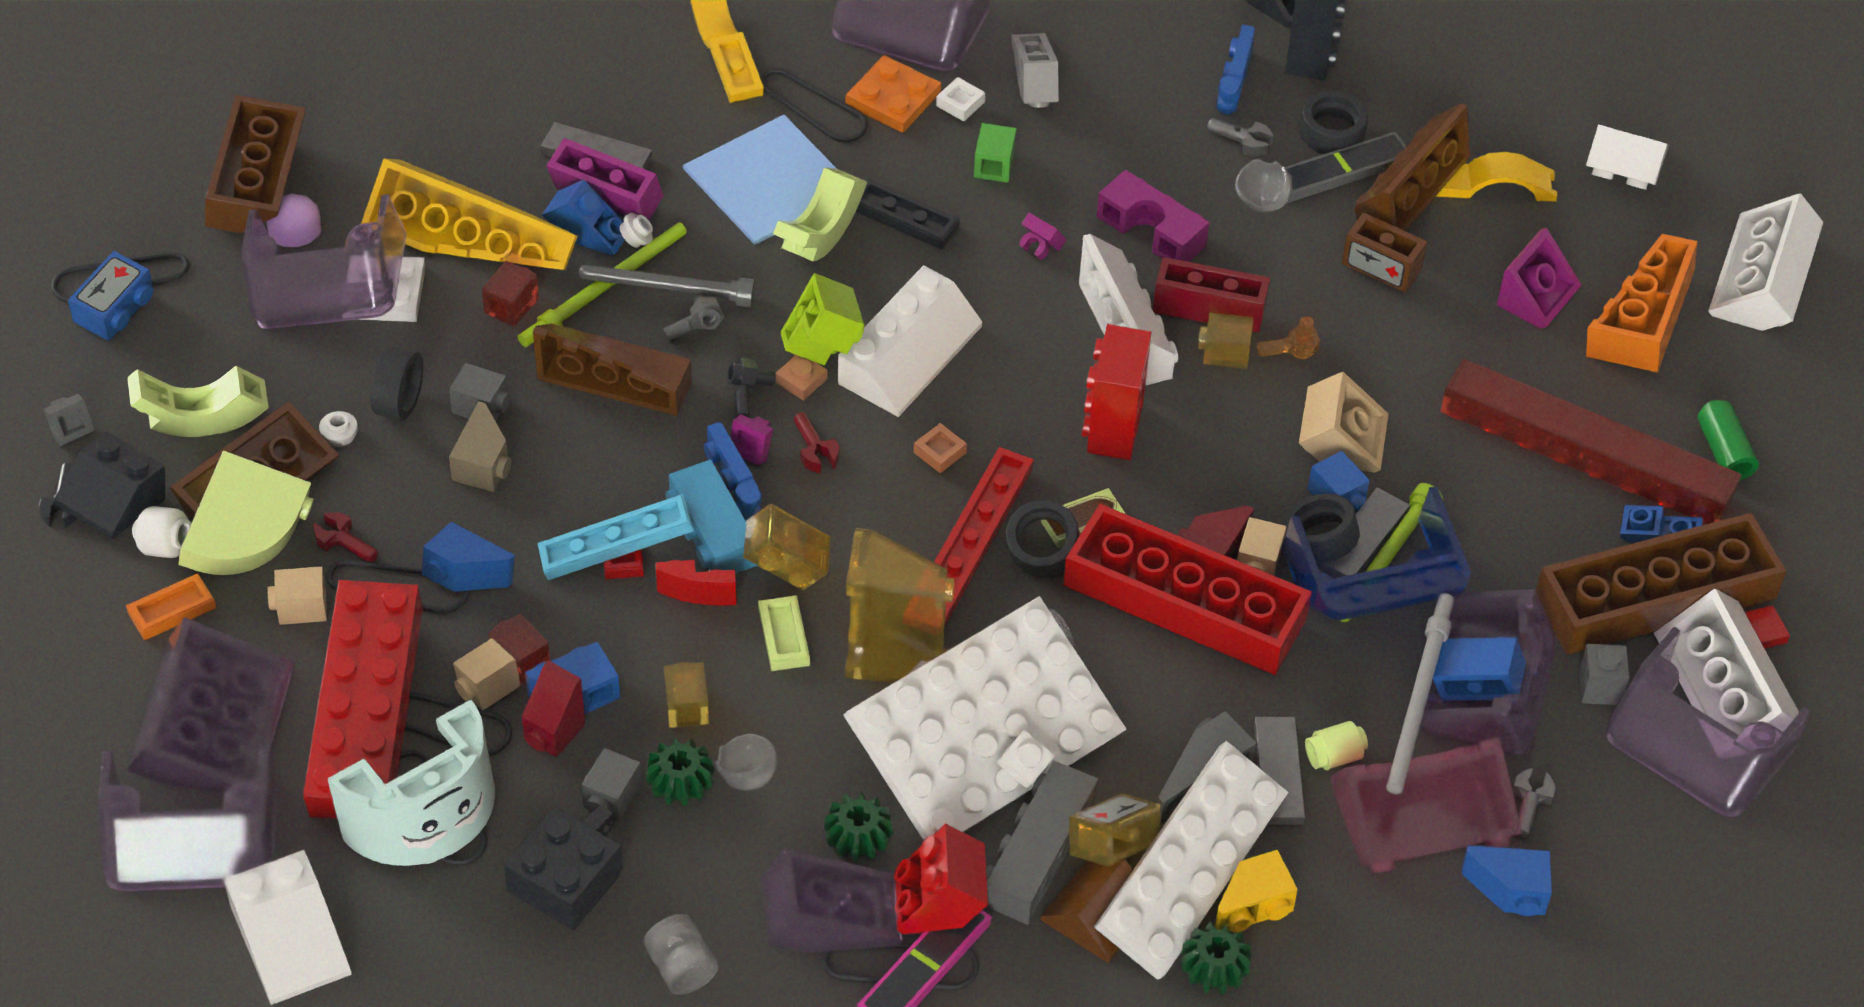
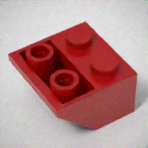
(941, 883)

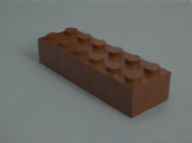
(1655, 580)

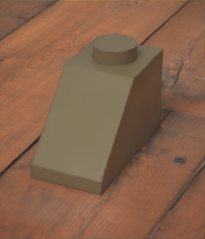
(480, 452)

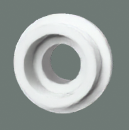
(636, 230)
(338, 428)

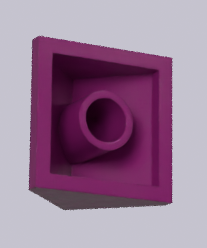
(1538, 282)

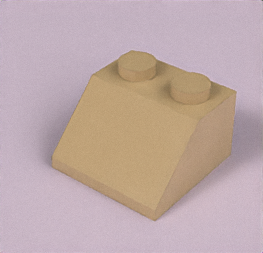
(1343, 419)

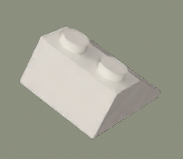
(287, 927)

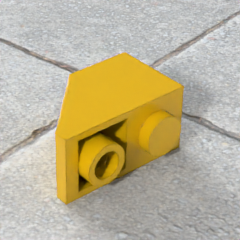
(1257, 892)

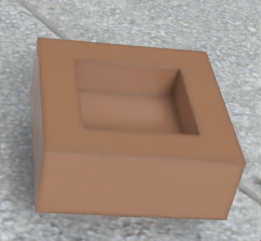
(801, 376)
(940, 448)

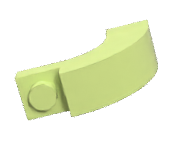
(825, 216)
(201, 410)

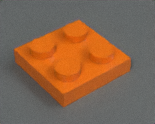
(893, 93)

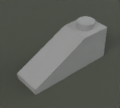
(1035, 69)

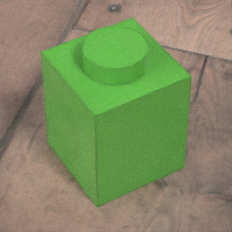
(995, 152)

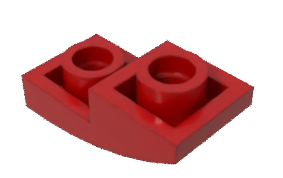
(682, 582)

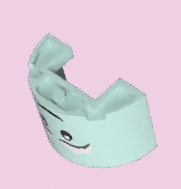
(426, 809)

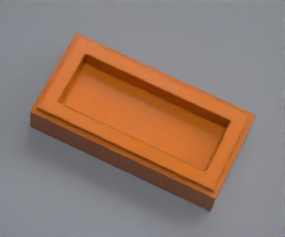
(170, 605)

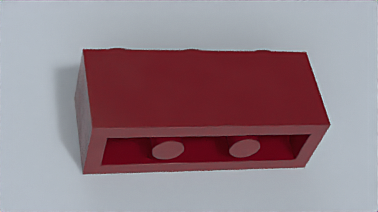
(1196, 289)

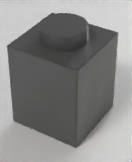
(479, 385)
(1603, 674)
(611, 783)

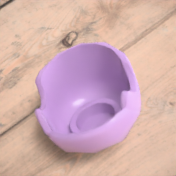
(296, 222)

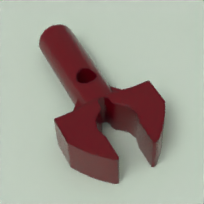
(815, 445)
(342, 537)

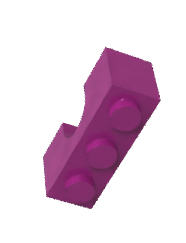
(1134, 202)

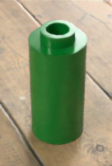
(1727, 438)

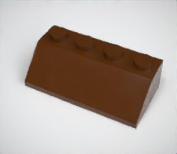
(252, 162)
(1419, 170)

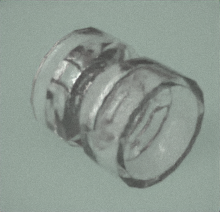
(680, 954)

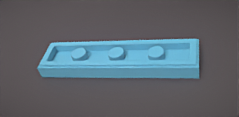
(615, 537)

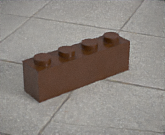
(611, 368)

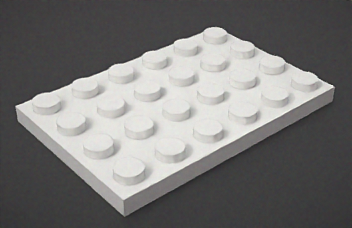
(957, 715)

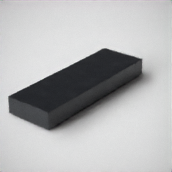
(907, 214)

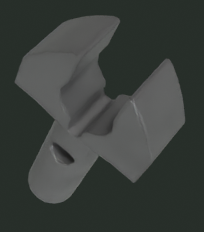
(1254, 139)
(1531, 799)

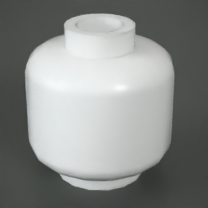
(161, 531)

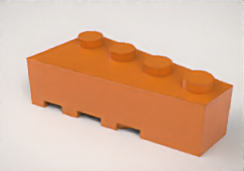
(1645, 311)

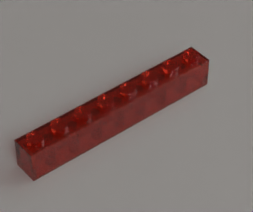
(1590, 442)

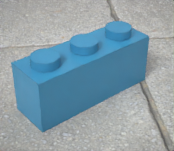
(714, 516)

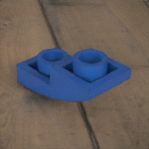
(1649, 522)

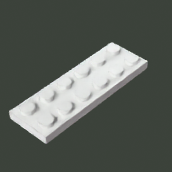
(1191, 860)

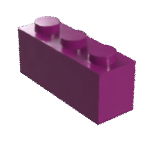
(618, 183)

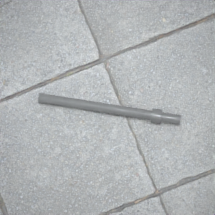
(1436, 633)

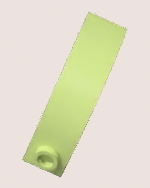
(244, 517)

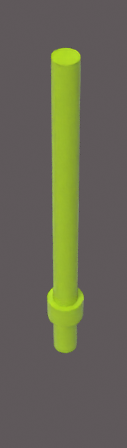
(598, 287)

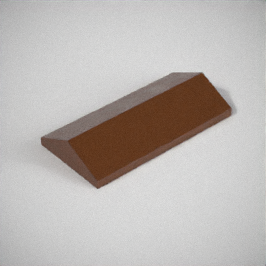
(279, 442)

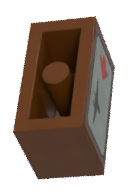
(1384, 252)

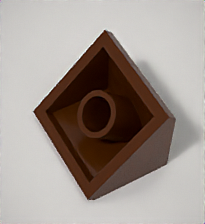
(1084, 902)

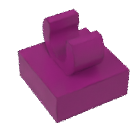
(1043, 233)
(752, 438)

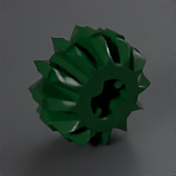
(680, 771)
(858, 827)
(1216, 958)

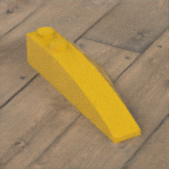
(465, 222)

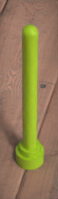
(1402, 531)

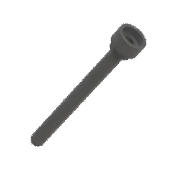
(736, 291)

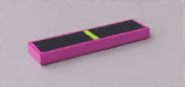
(924, 965)

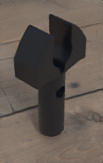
(47, 506)

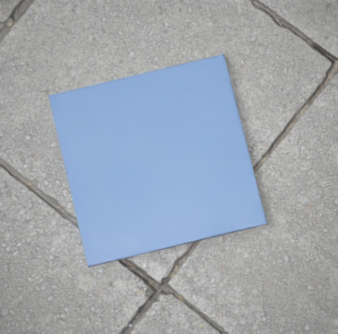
(761, 176)

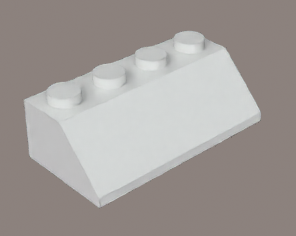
(1767, 264)
(1118, 300)
(909, 342)
(1727, 666)

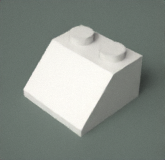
(1627, 156)

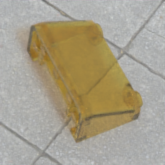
(893, 608)

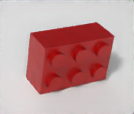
(1116, 391)

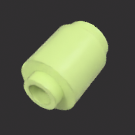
(1336, 745)

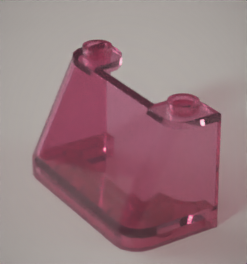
(1444, 805)

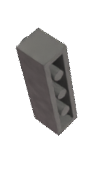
(1039, 843)

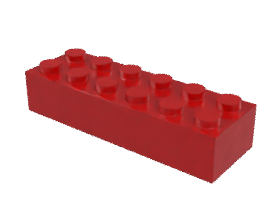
(1187, 588)
(364, 686)

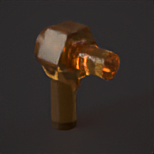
(1301, 341)

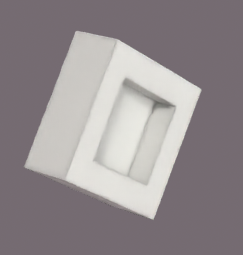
(960, 99)
(1025, 759)

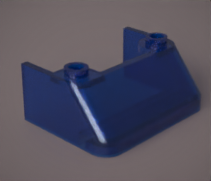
(1421, 580)

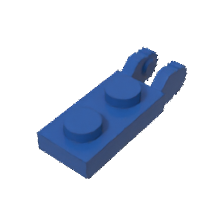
(1235, 71)
(733, 470)

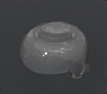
(1264, 186)
(747, 762)

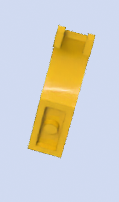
(728, 50)
(1503, 168)

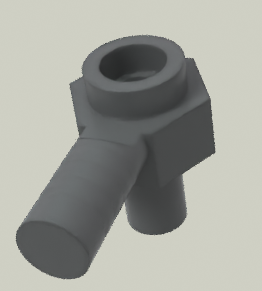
(704, 315)

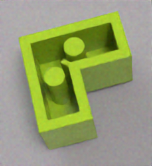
(823, 321)

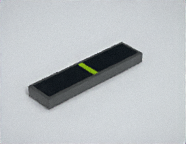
(1344, 165)

